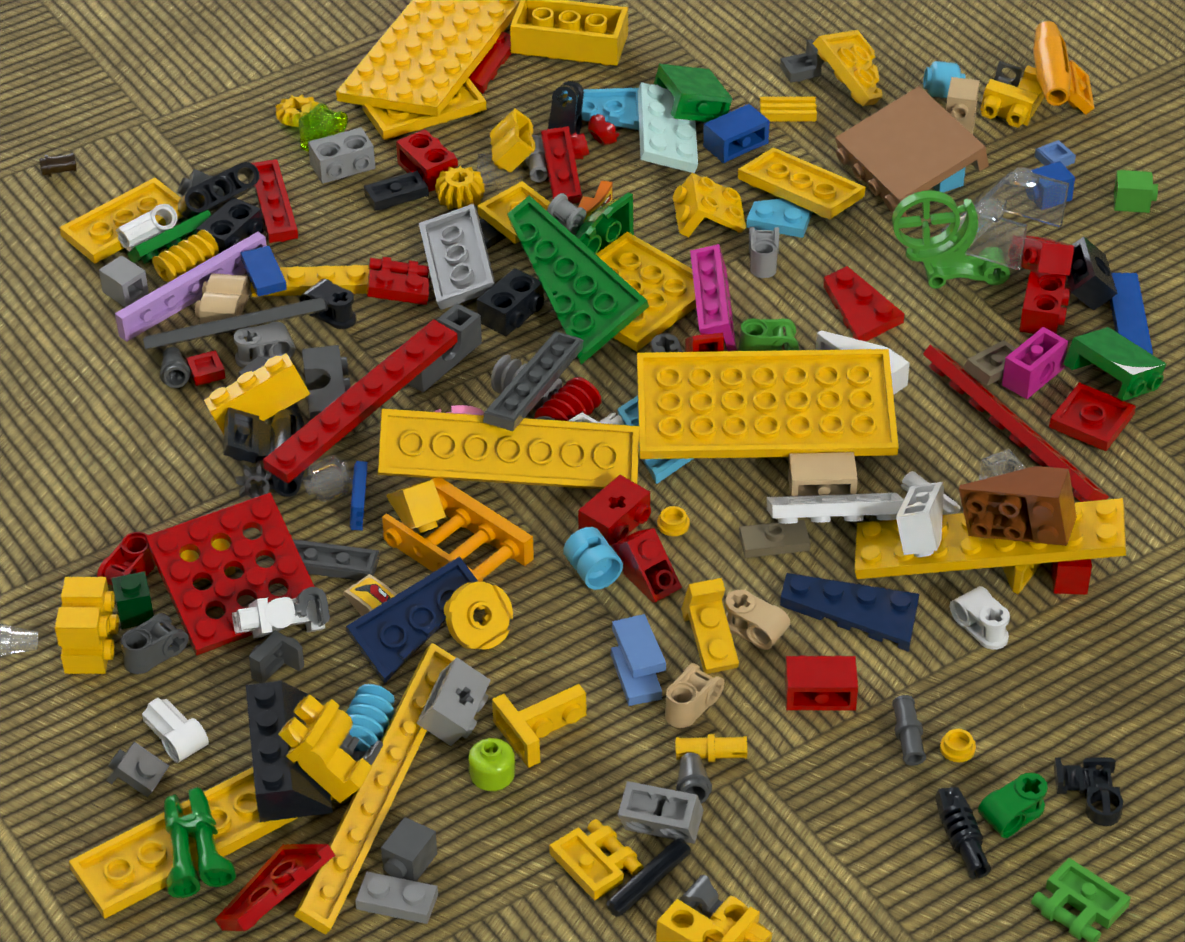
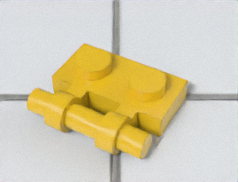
(588, 865)

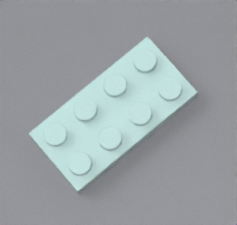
(662, 137)

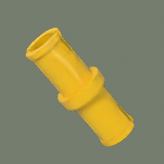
(713, 747)

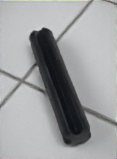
(648, 877)

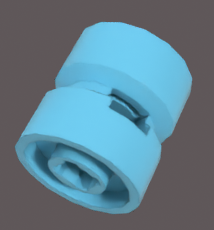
(593, 558)

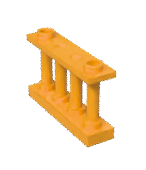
(468, 514)

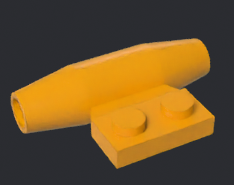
(1056, 75)

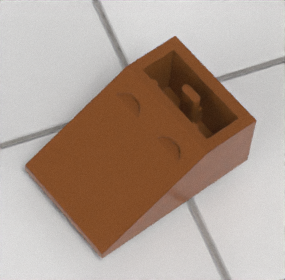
(1021, 506)

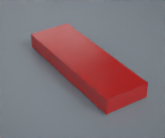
(561, 163)

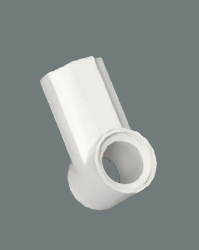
(146, 226)
(178, 735)

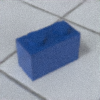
(736, 133)

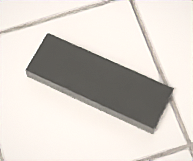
(337, 560)

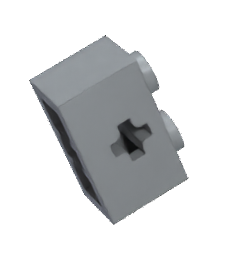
(454, 702)

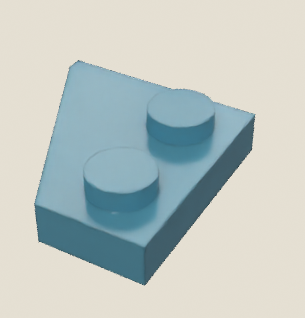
(779, 213)

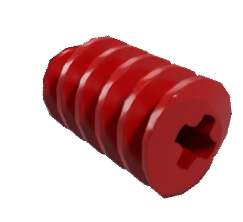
(571, 399)

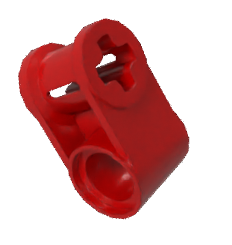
(128, 558)

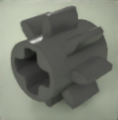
(258, 474)

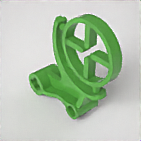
(945, 253)

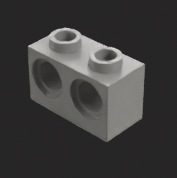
(341, 155)
(660, 812)

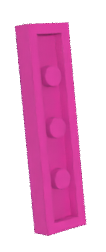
(713, 294)

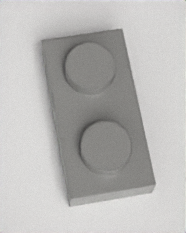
(396, 897)

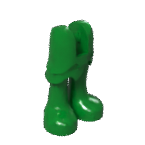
(200, 826)

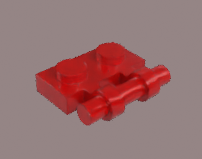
(409, 288)

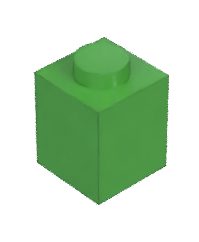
(1134, 191)

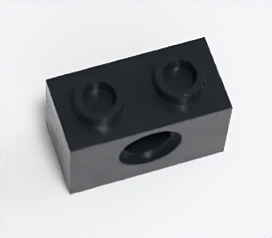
(1090, 275)

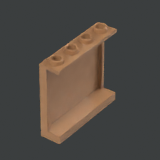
(908, 148)

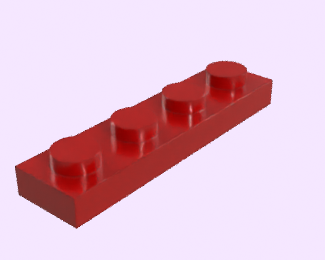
(274, 202)

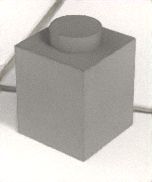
(123, 281)

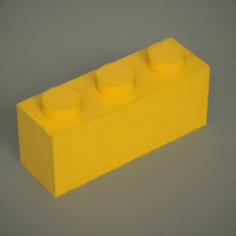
(260, 392)

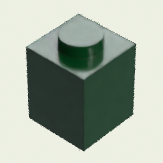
(132, 599)

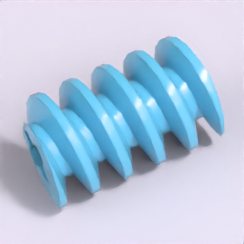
(370, 714)

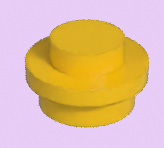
(673, 521)
(958, 745)

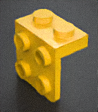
(703, 199)

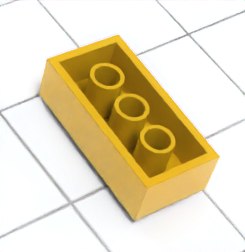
(570, 30)

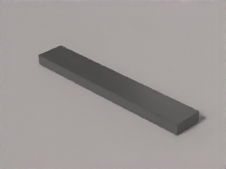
(235, 323)
(533, 381)

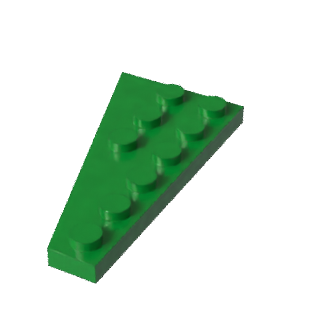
(581, 287)

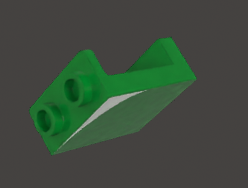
(1119, 357)

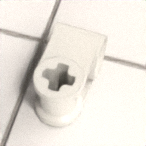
(982, 617)

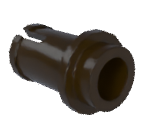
(57, 164)

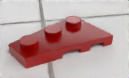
(861, 305)

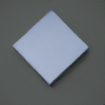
(1054, 153)

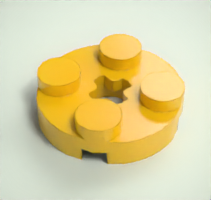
(460, 612)

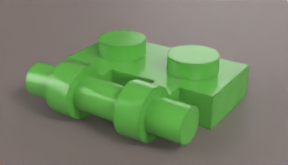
(1085, 892)

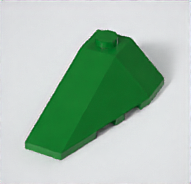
(607, 223)

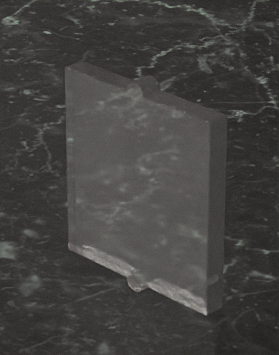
(498, 178)

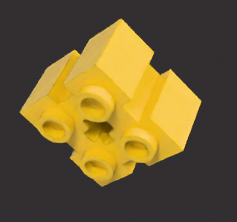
(86, 625)

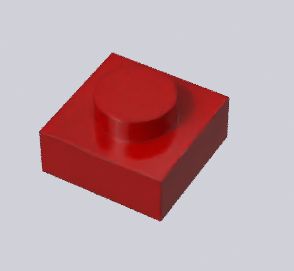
(206, 368)

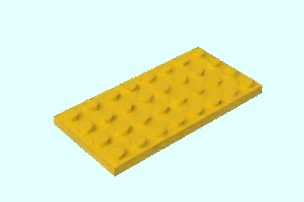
(427, 54)
(765, 403)

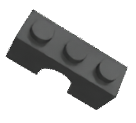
(468, 329)
(324, 376)

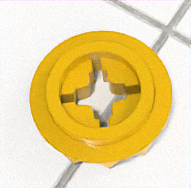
(287, 113)

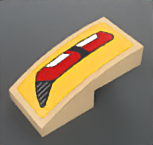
(368, 594)

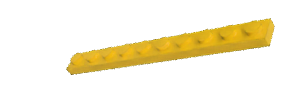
(373, 800)

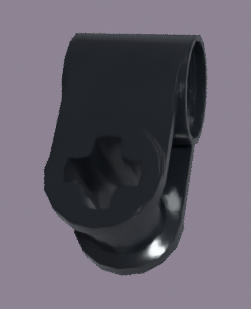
(566, 111)
(338, 302)

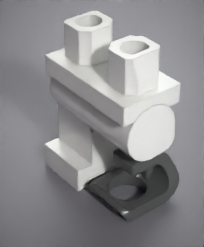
(264, 618)

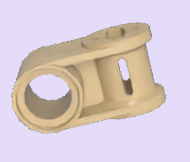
(758, 621)
(691, 696)

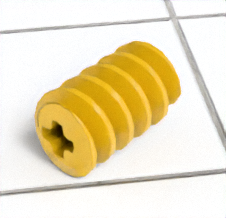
(185, 255)

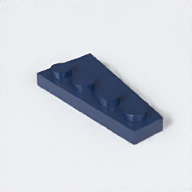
(872, 609)
(407, 620)

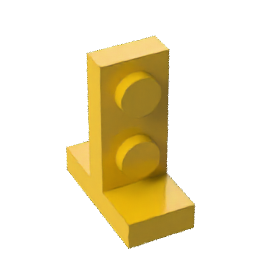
(710, 626)
(526, 727)

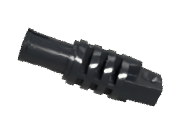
(962, 830)

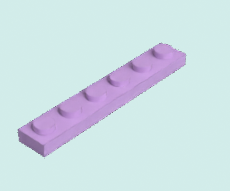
(182, 290)

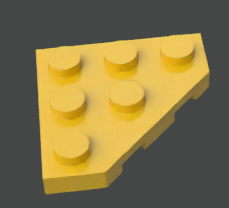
(852, 64)

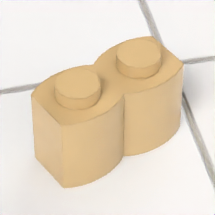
(222, 297)

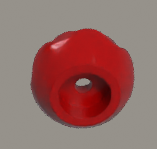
(602, 131)

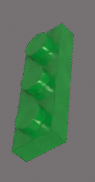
(167, 239)

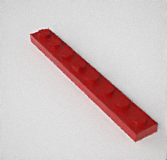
(359, 401)
(1004, 418)

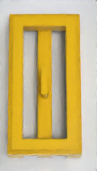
(789, 109)

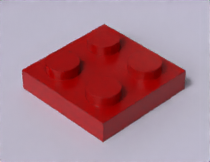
(1092, 416)

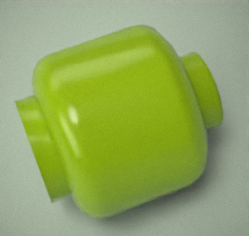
(491, 764)

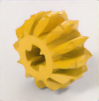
(459, 187)

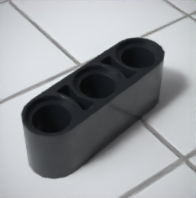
(227, 181)

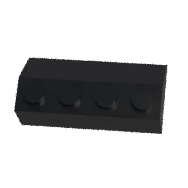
(280, 785)

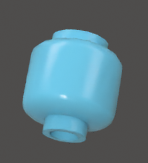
(938, 78)

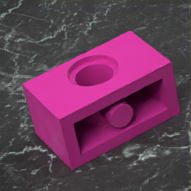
(1034, 363)

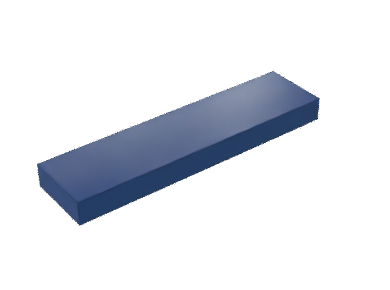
(1129, 310)

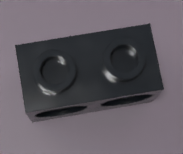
(233, 223)
(510, 302)

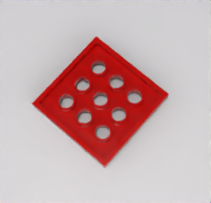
(199, 535)

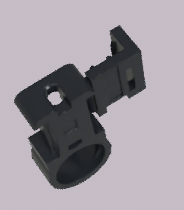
(1097, 786)

